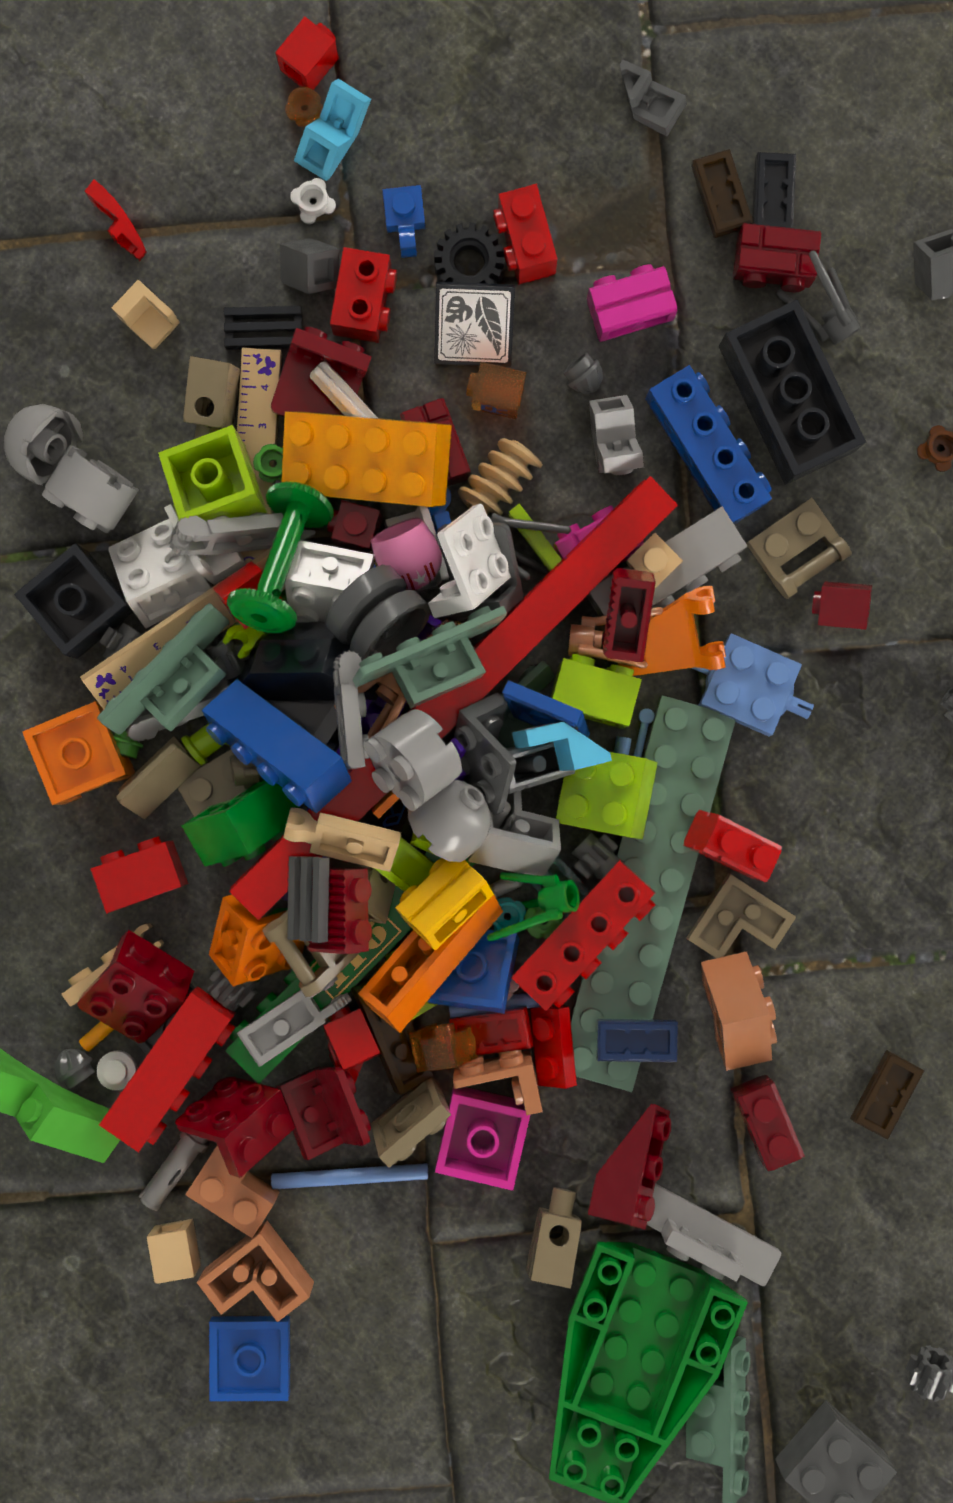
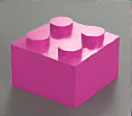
(482, 1138)

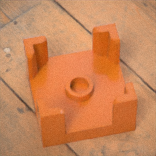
(76, 754)

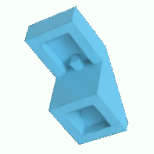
(333, 133)
(571, 747)

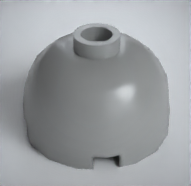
(39, 440)
(453, 821)

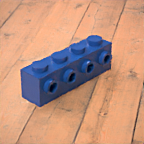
(707, 445)
(276, 746)

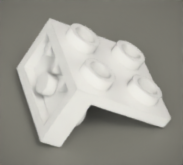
(473, 560)
(320, 576)
(155, 577)

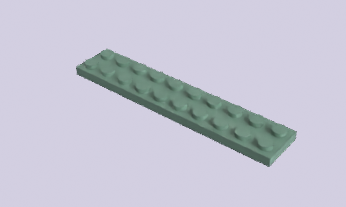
(690, 755)

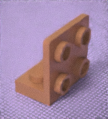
(512, 1064)

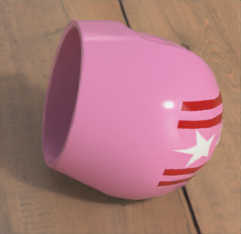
(410, 551)

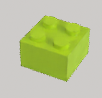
(212, 477)
(600, 693)
(609, 796)

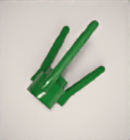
(554, 899)

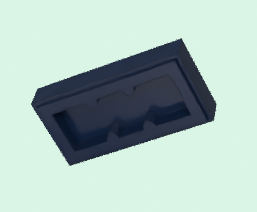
(637, 1040)

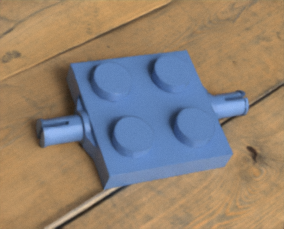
(753, 686)

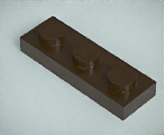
(394, 1048)

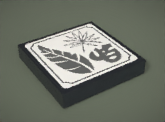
(474, 323)

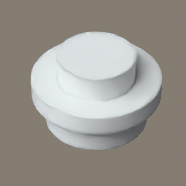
(116, 1069)

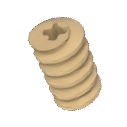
(499, 476)

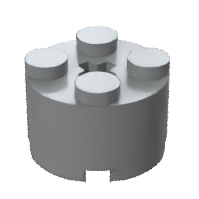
(90, 489)
(412, 759)

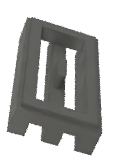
(306, 906)

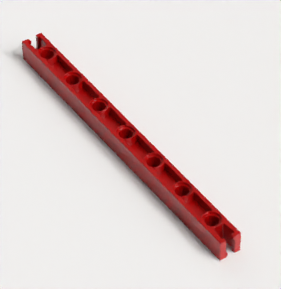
(498, 652)

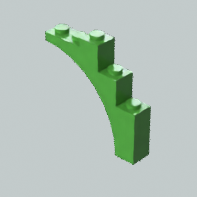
(53, 1113)

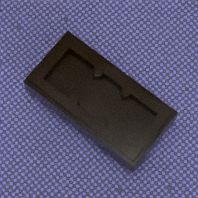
(721, 193)
(887, 1094)

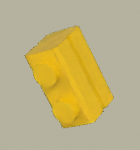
(443, 901)

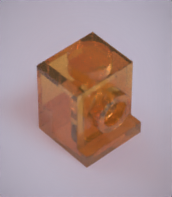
(442, 1046)

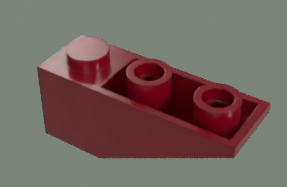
(628, 1177)

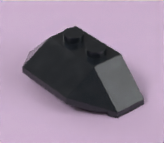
(296, 664)

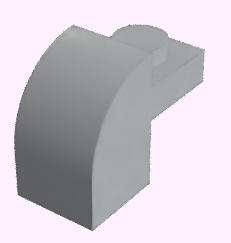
(615, 435)

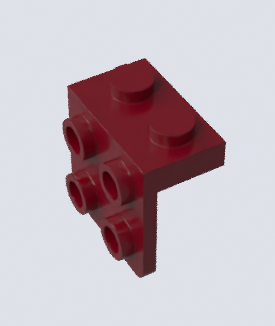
(307, 350)
(137, 989)
(324, 1110)
(242, 1120)

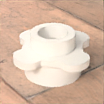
(308, 190)

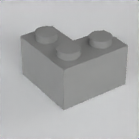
(519, 840)

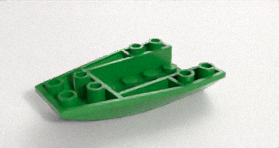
(635, 1365)

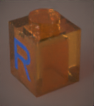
(496, 390)

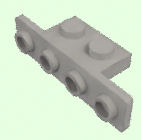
(711, 1240)

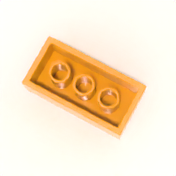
(367, 457)

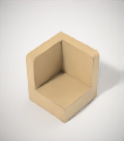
(145, 314)
(173, 1251)

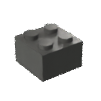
(834, 1461)

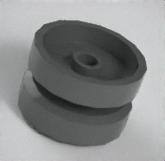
(377, 613)

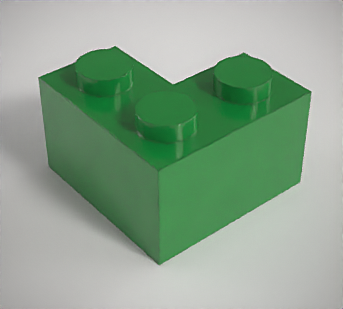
(240, 825)

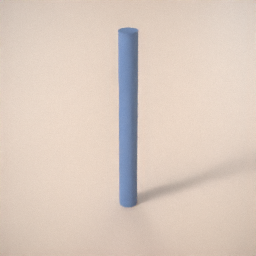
(349, 1176)

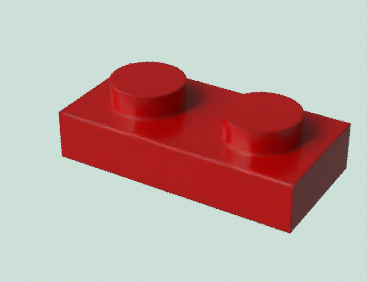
(553, 1047)

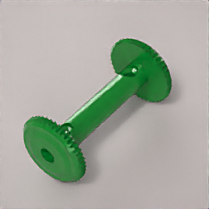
(300, 508)

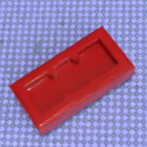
(498, 1031)

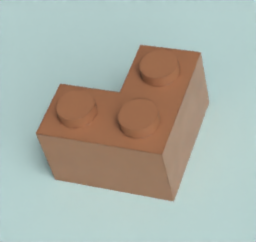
(739, 1010)
(238, 1201)
(260, 1266)

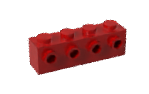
(583, 936)
(167, 1069)

